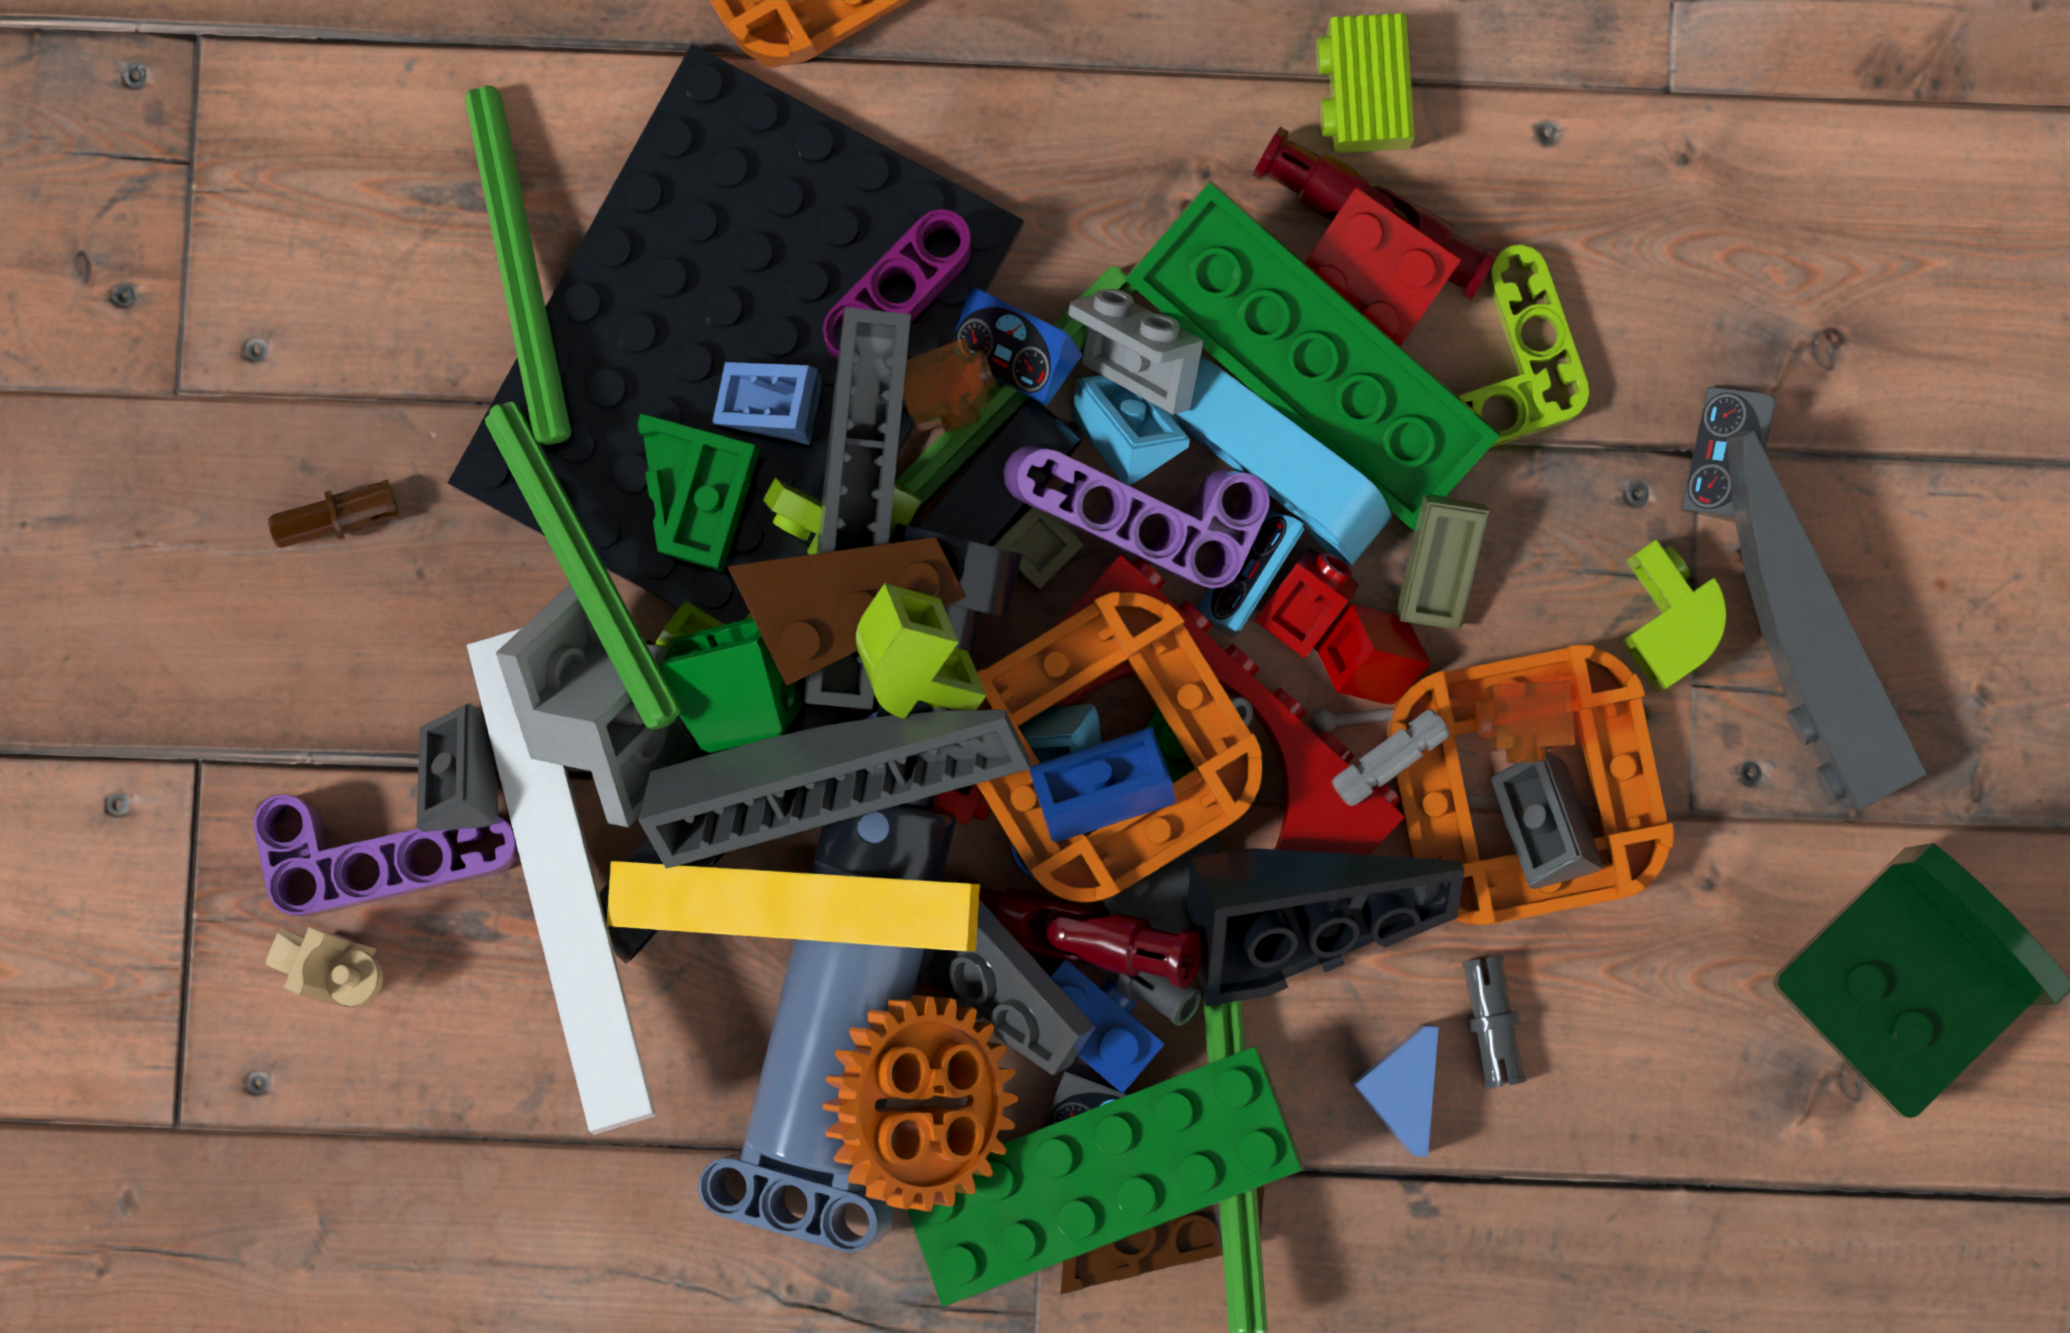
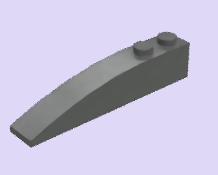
(860, 467)
(1813, 644)
(821, 778)

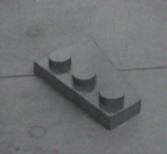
(1012, 994)

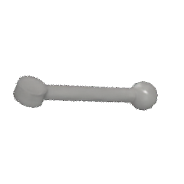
(1326, 720)

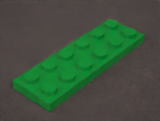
(1311, 352)
(1111, 1176)

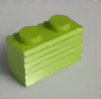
(1367, 83)

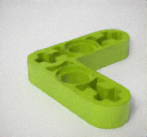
(1528, 389)

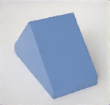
(769, 400)
(1402, 1088)

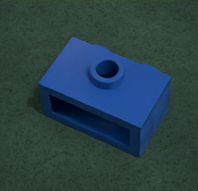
(1119, 1043)

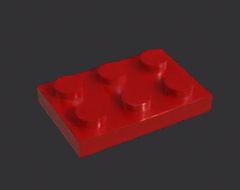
(1382, 263)

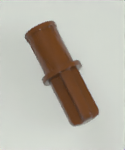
(336, 515)

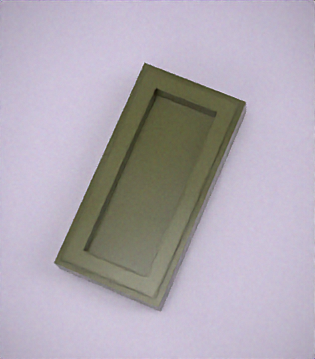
(1442, 562)

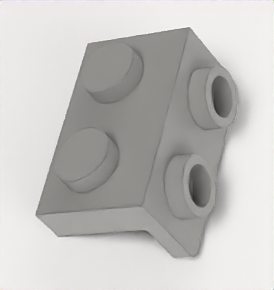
(1139, 349)

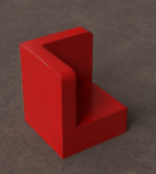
(1372, 655)

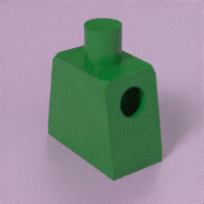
(728, 686)

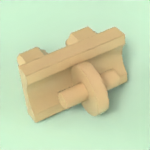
(327, 967)

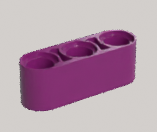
(906, 259)

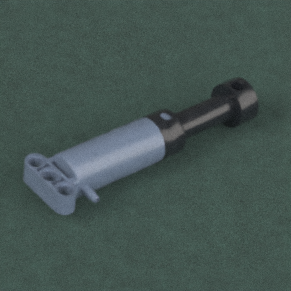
(837, 983)

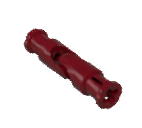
(1328, 182)
(1111, 942)

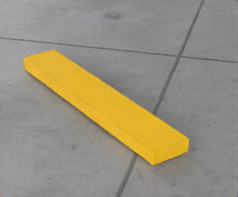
(794, 905)

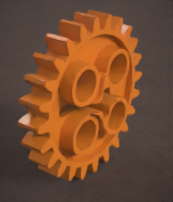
(921, 1163)

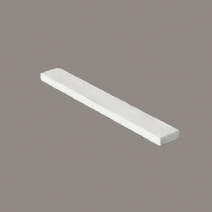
(566, 911)

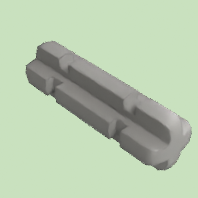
(1390, 757)

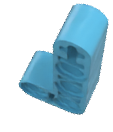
(1299, 472)

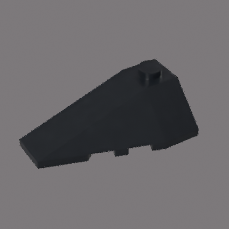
(1291, 910)

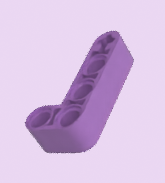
(1129, 507)
(392, 853)

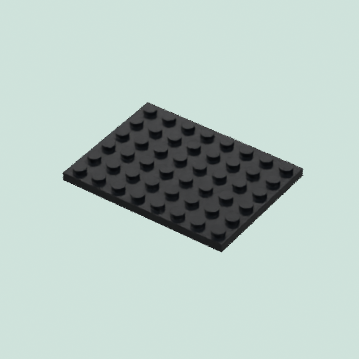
(709, 251)

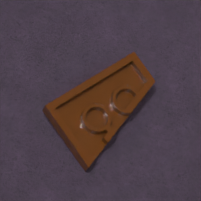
(815, 601)
(1164, 1246)

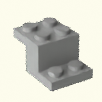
(580, 711)

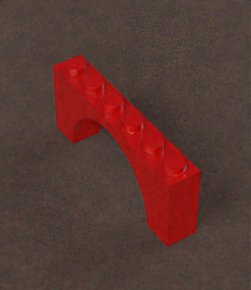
(1313, 810)

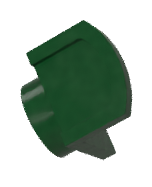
(1918, 977)

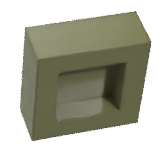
(1044, 544)

